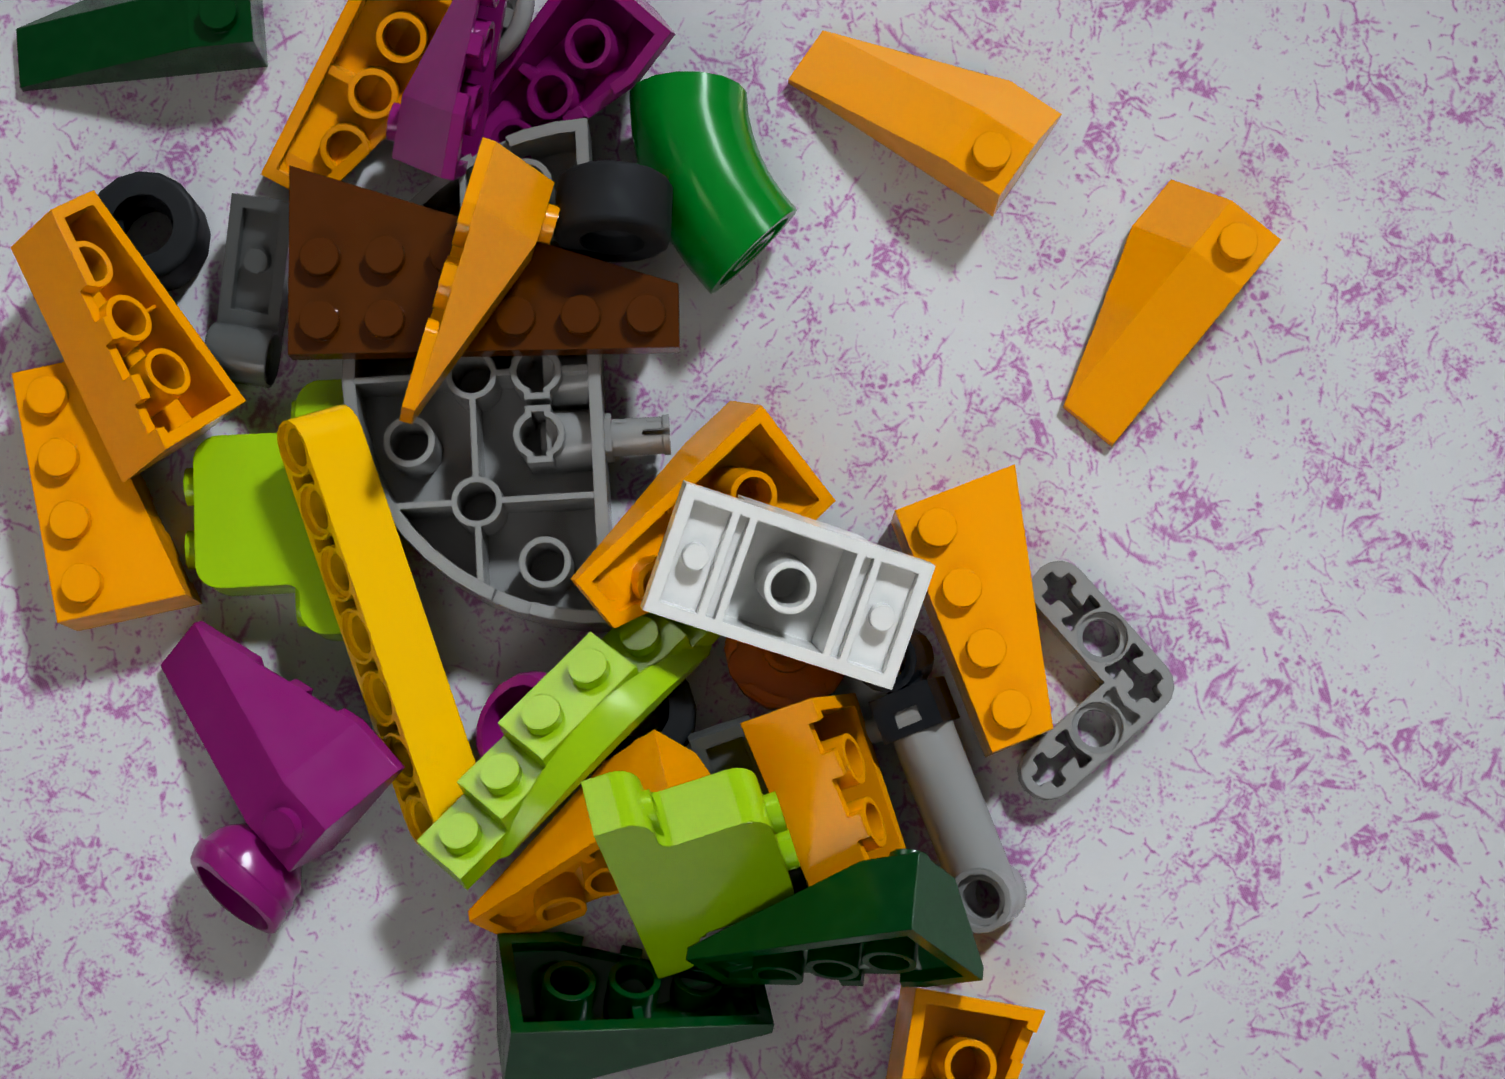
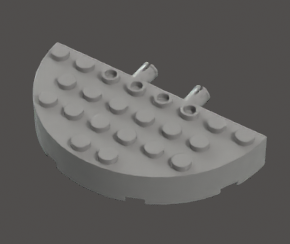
(511, 452)

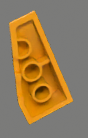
(354, 86)
(942, 118)
(492, 245)
(1169, 288)
(732, 454)
(563, 862)

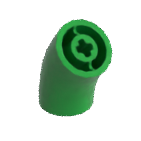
(723, 196)

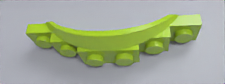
(561, 738)

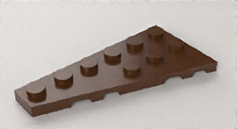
(373, 263)

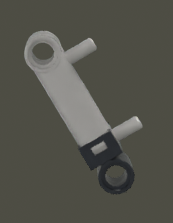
(921, 726)

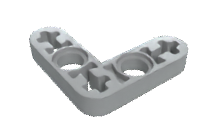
(1111, 695)

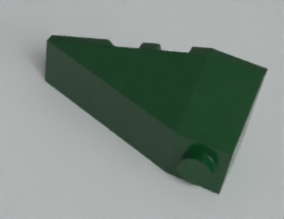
(139, 41)
(867, 919)
(605, 1012)

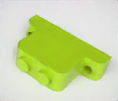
(249, 522)
(690, 855)

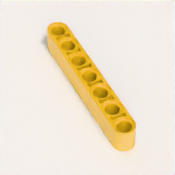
(377, 608)

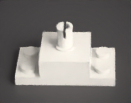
(787, 584)

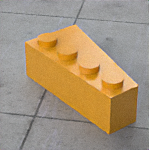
(983, 604)
(826, 783)

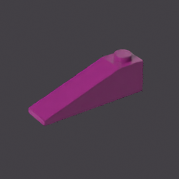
(574, 63)
(450, 91)
(283, 754)

